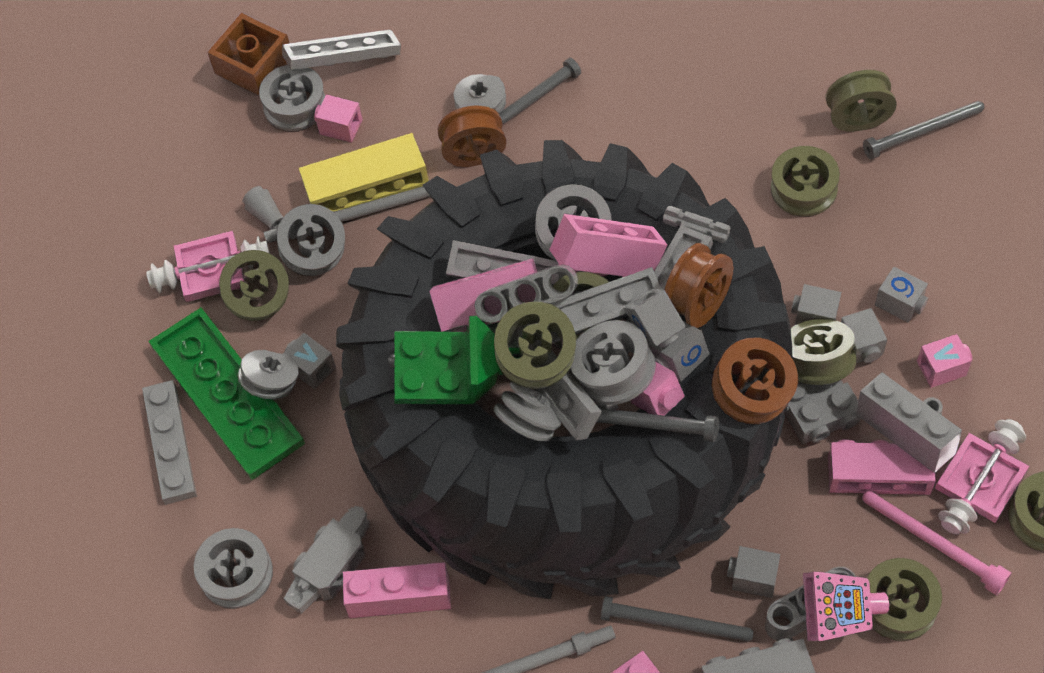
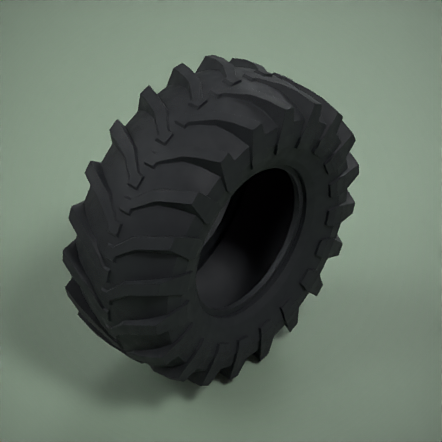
(560, 504)

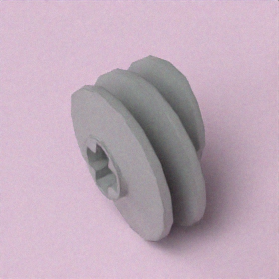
(481, 91)
(268, 374)
(527, 413)

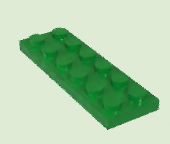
(208, 373)

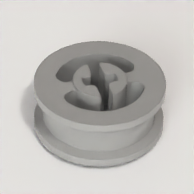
(290, 85)
(549, 211)
(306, 218)
(617, 376)
(215, 562)

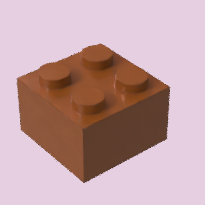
(248, 52)

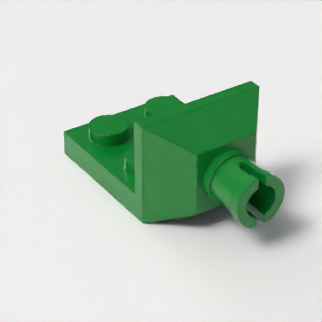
(445, 365)

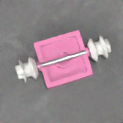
(201, 265)
(982, 477)

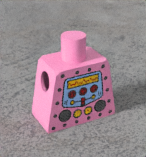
(839, 605)

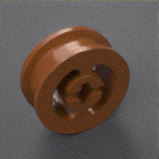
(455, 134)
(699, 283)
(762, 400)

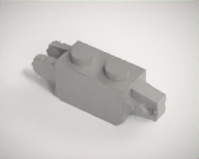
(334, 551)

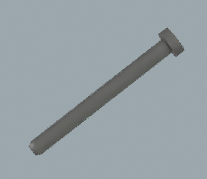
(570, 68)
(873, 147)
(707, 428)
(674, 621)

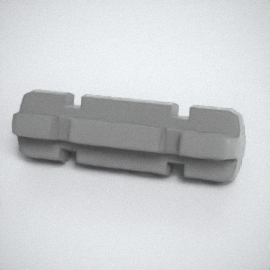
(675, 217)

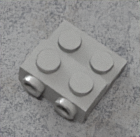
(821, 410)

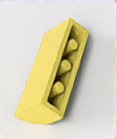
(365, 174)

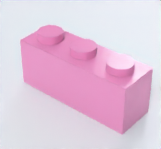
(606, 246)
(457, 298)
(876, 468)
(396, 590)

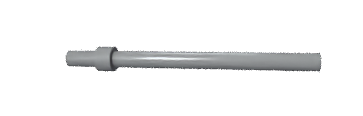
(364, 209)
(580, 644)

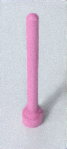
(991, 576)

